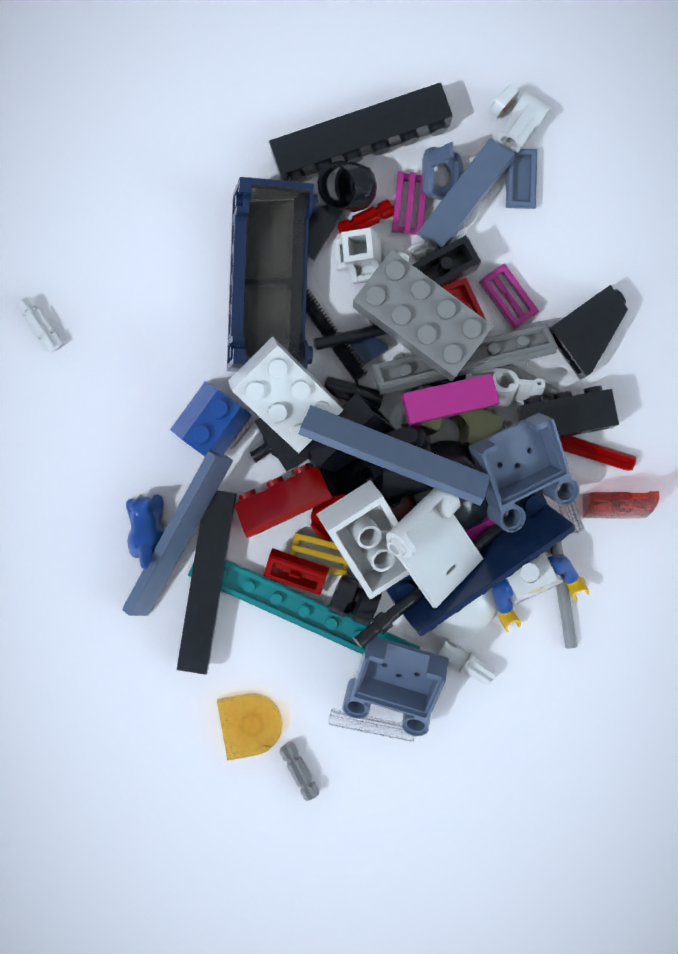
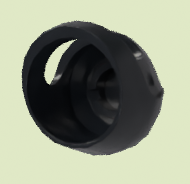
(353, 186)

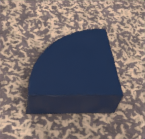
(369, 349)

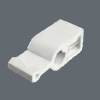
(510, 387)

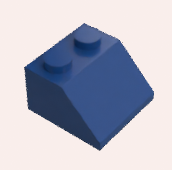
(210, 421)

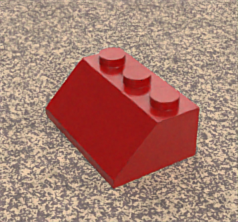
(281, 500)

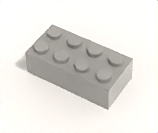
(421, 315)

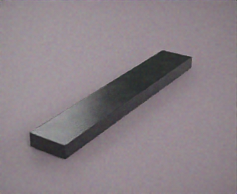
(206, 584)

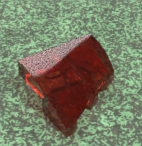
(619, 504)

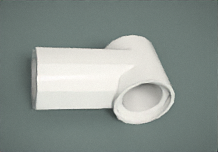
(524, 119)

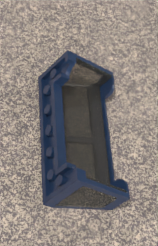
(269, 268)

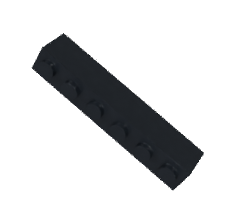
(362, 133)

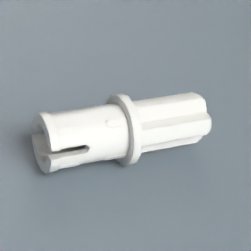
(466, 662)

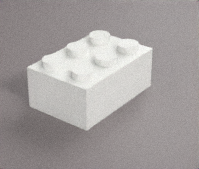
(281, 391)
(359, 531)

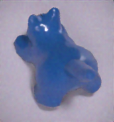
(145, 526)

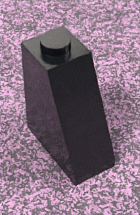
(588, 330)
(355, 410)

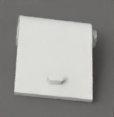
(434, 546)

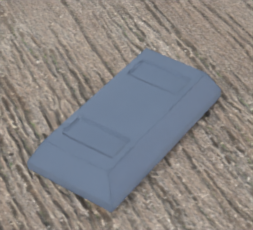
(522, 180)

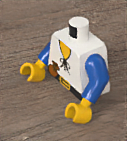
(532, 580)

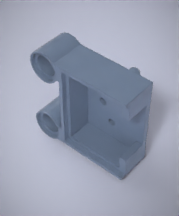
(521, 463)
(397, 680)

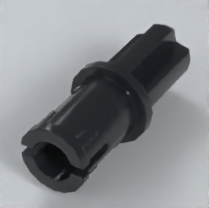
(346, 390)

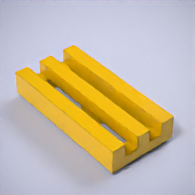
(295, 548)

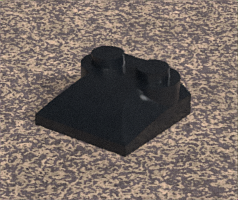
(395, 485)

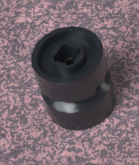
(352, 600)

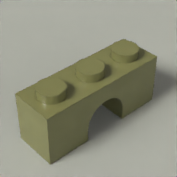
(472, 425)

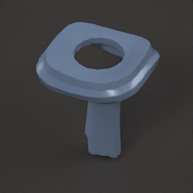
(437, 156)

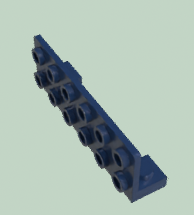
(501, 560)

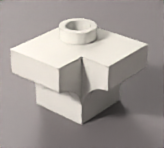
(359, 253)

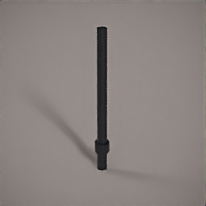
(383, 621)

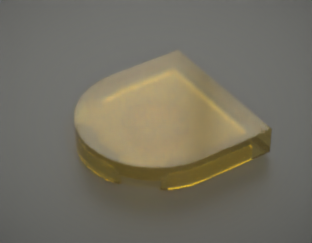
(249, 724)

